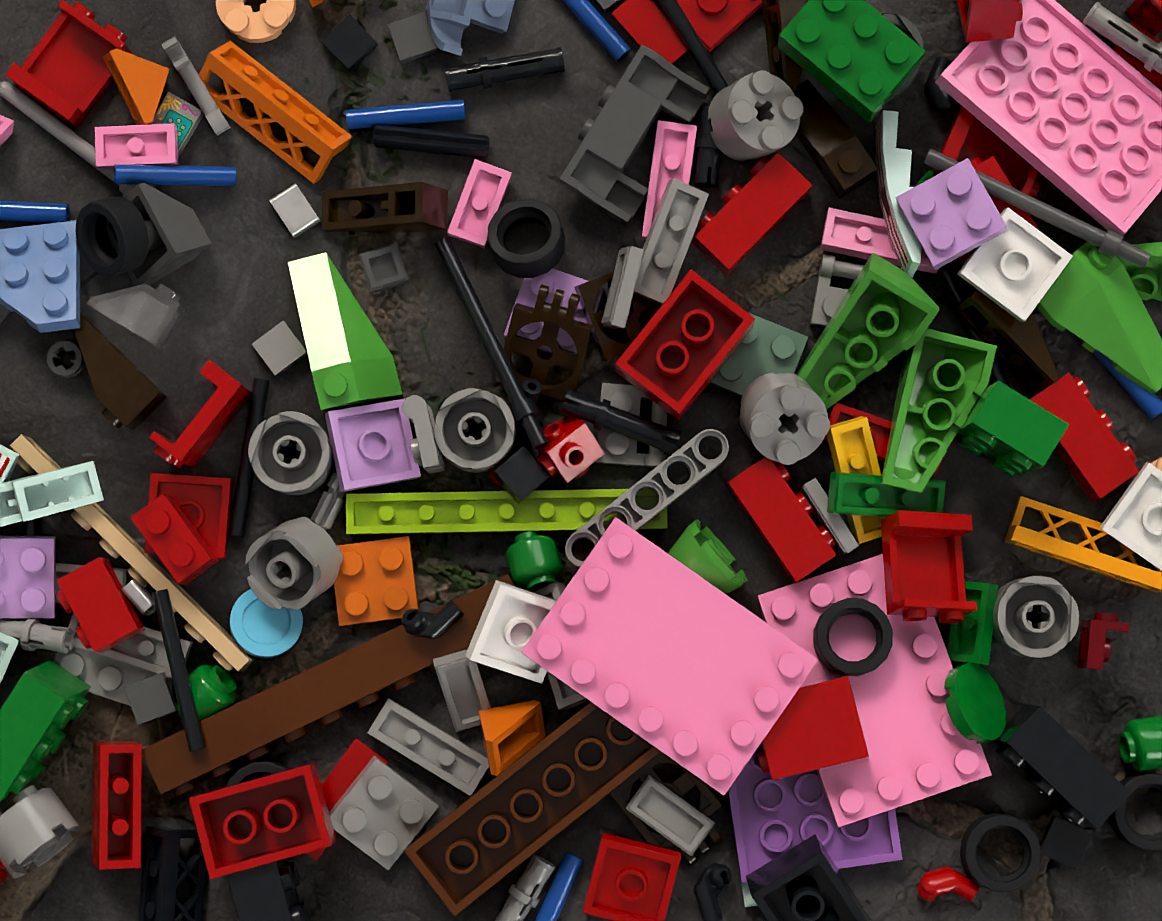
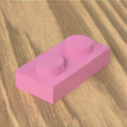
(136, 145)
(479, 203)

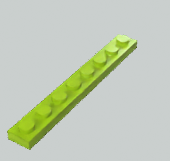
(487, 511)

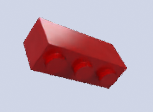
(750, 212)
(1088, 444)
(782, 518)
(116, 804)

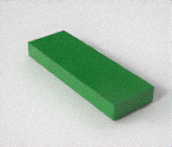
(867, 496)

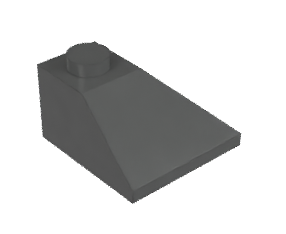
(172, 231)

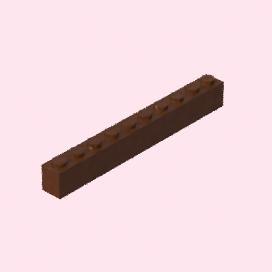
(310, 697)

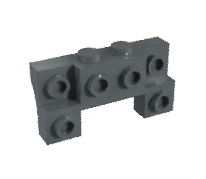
(620, 128)

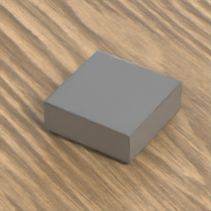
(279, 348)

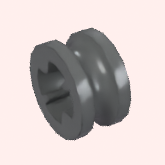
(52, 356)

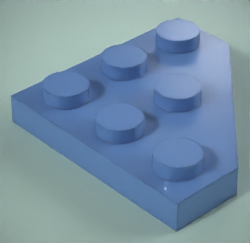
(41, 275)

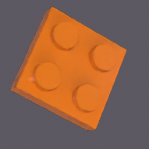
(375, 581)

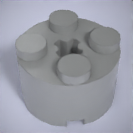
(754, 116)
(484, 409)
(282, 433)
(795, 434)
(293, 564)
(1050, 600)
(34, 830)

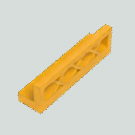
(1075, 553)

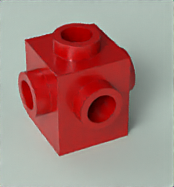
(569, 449)

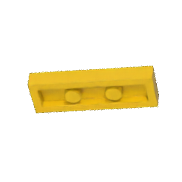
(855, 453)

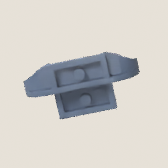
(451, 17)

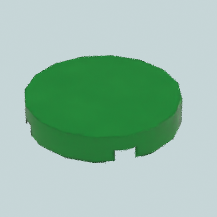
(975, 703)

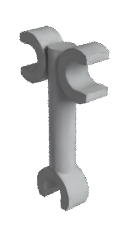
(195, 85)

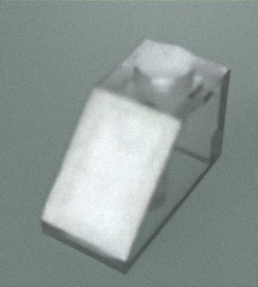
(143, 311)

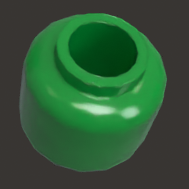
(533, 561)
(212, 690)
(1142, 743)

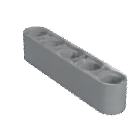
(658, 482)

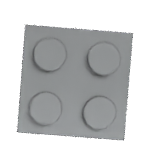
(381, 812)

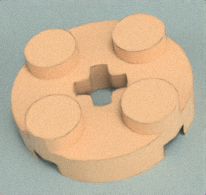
(256, 26)

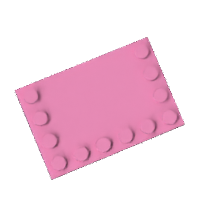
(1068, 111)
(669, 656)
(899, 704)

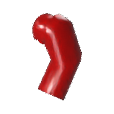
(946, 880)

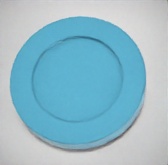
(263, 629)

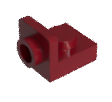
(1093, 644)

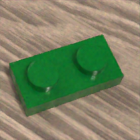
(972, 638)

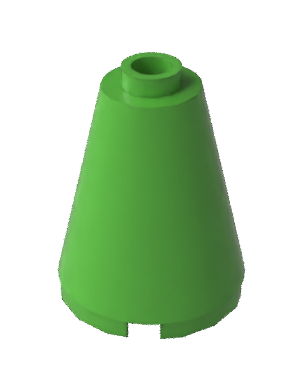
(707, 557)

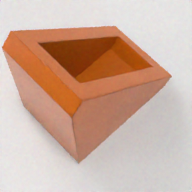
(138, 82)
(510, 732)

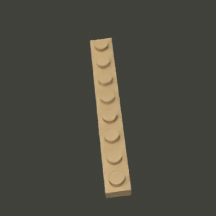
(143, 566)

